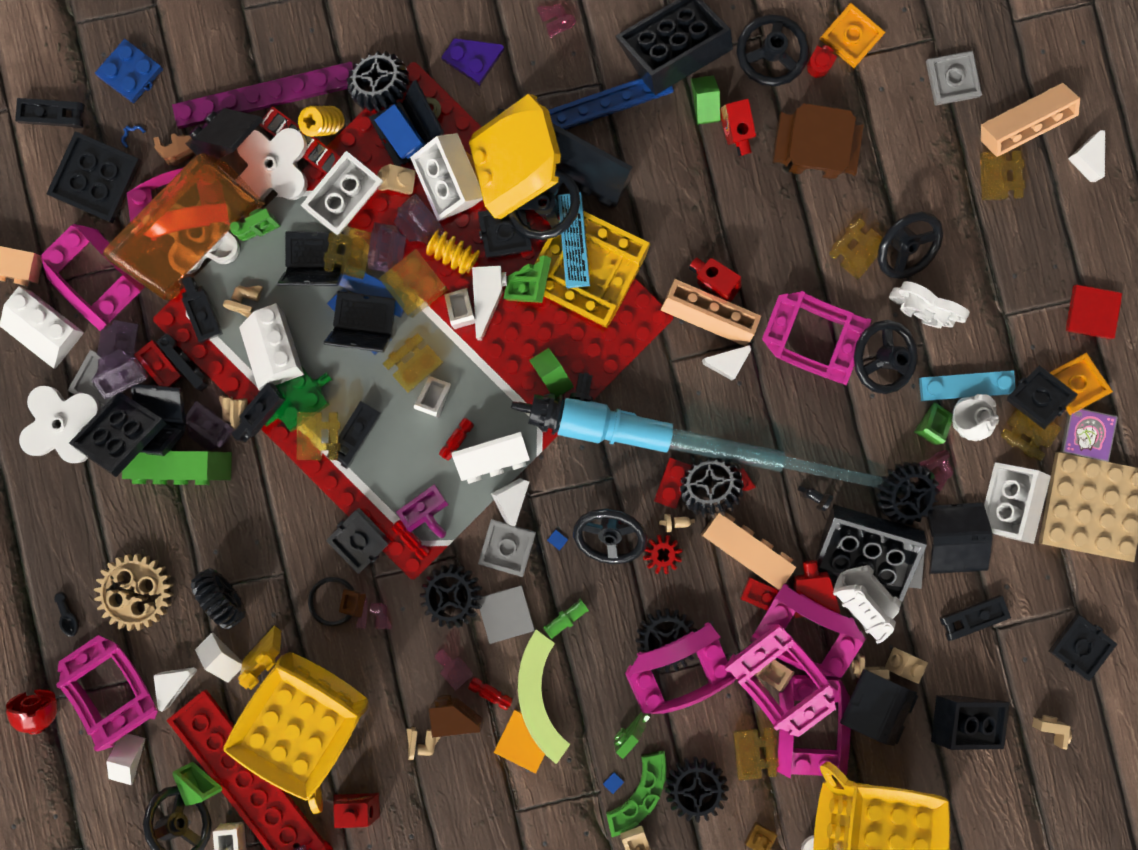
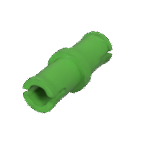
(565, 619)

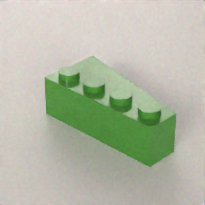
(180, 467)

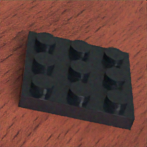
(93, 177)
(117, 433)

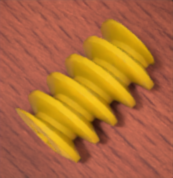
(320, 120)
(451, 252)

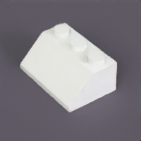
(447, 176)
(342, 193)
(39, 326)
(270, 346)
(491, 457)
(1016, 501)

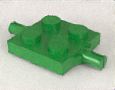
(301, 395)

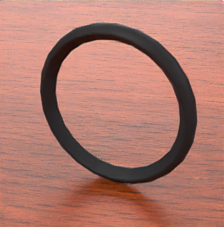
(310, 601)

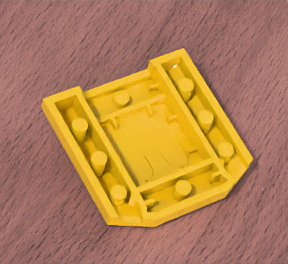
(515, 156)
(612, 264)

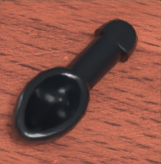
(68, 621)

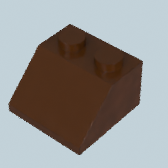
(453, 717)

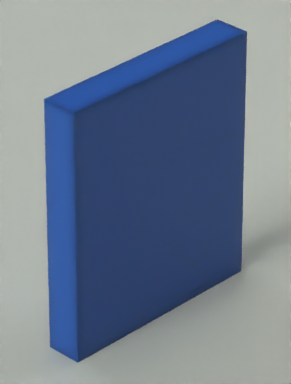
(557, 540)
(613, 783)

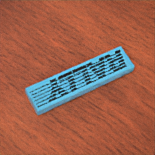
(574, 246)

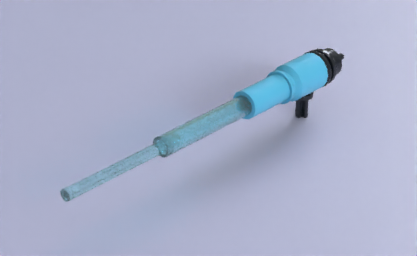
(594, 422)

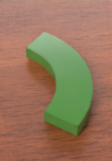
(644, 798)

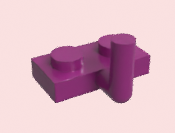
(423, 509)

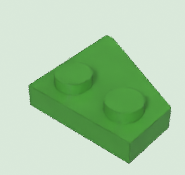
(529, 282)
(630, 737)

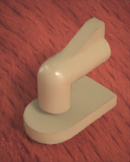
(235, 305)
(232, 409)
(678, 522)
(427, 749)

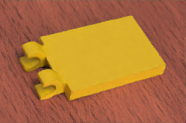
(260, 658)

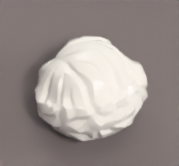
(975, 417)

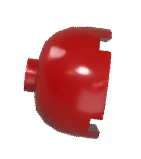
(32, 712)

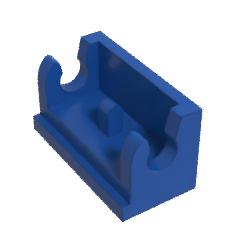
(400, 132)

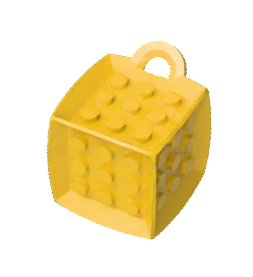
(296, 727)
(878, 816)

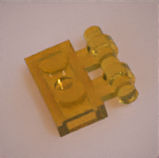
(994, 175)
(863, 254)
(355, 257)
(417, 368)
(310, 436)
(1039, 436)
(748, 753)

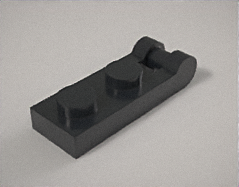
(49, 112)
(356, 432)
(975, 617)

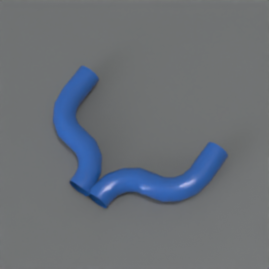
(126, 133)

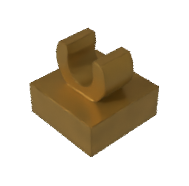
(760, 838)

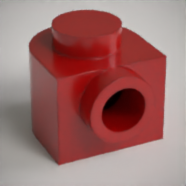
(821, 61)

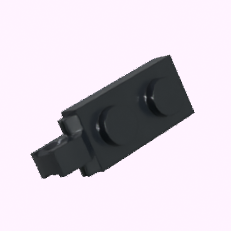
(200, 311)
(182, 361)
(258, 412)

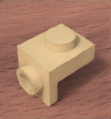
(397, 179)
(858, 665)
(906, 665)
(776, 675)
(1050, 724)
(635, 839)

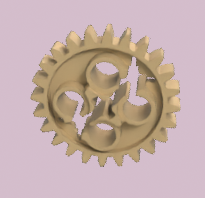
(127, 612)

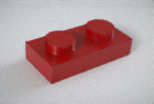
(158, 364)
(669, 487)
(758, 594)

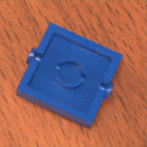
(129, 71)

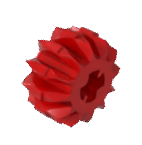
(670, 554)

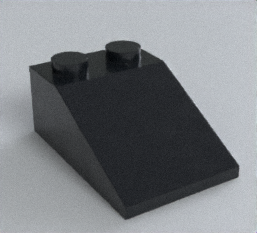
(222, 132)
(969, 723)

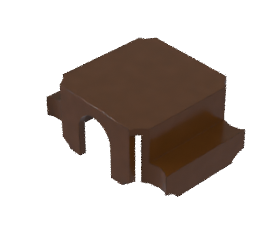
(818, 140)

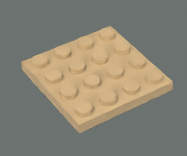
(1092, 507)

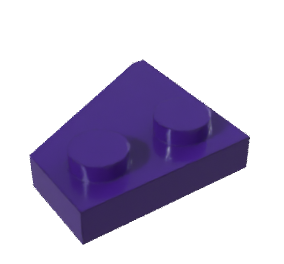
(472, 57)

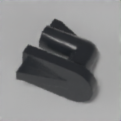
(823, 500)

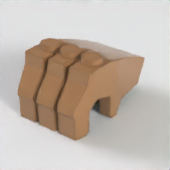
(176, 151)

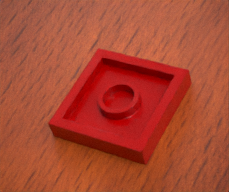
(1093, 312)

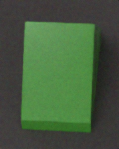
(706, 99)
(551, 373)
(935, 425)
(195, 784)

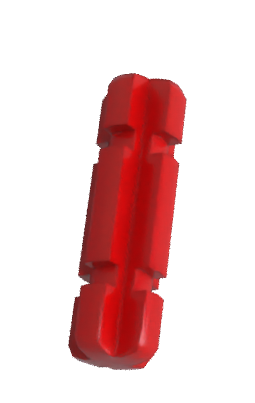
(456, 439)
(410, 540)
(490, 693)

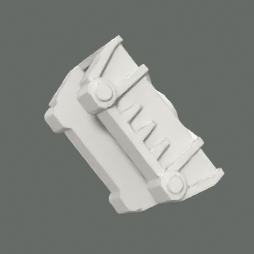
(868, 601)

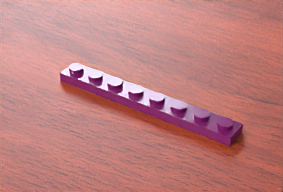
(265, 94)

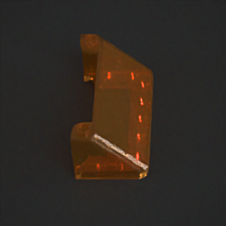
(182, 224)

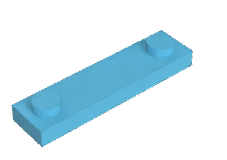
(966, 385)

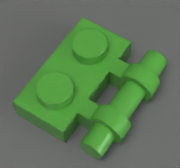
(258, 223)

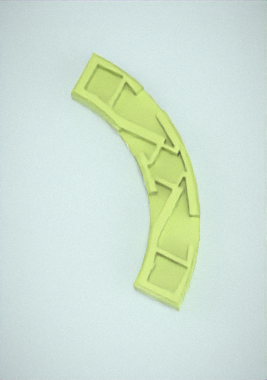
(531, 698)

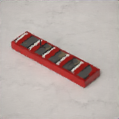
(316, 154)

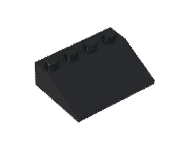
(675, 43)
(592, 168)
(857, 540)

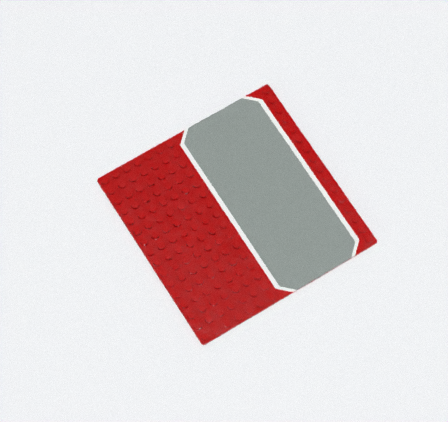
(485, 375)

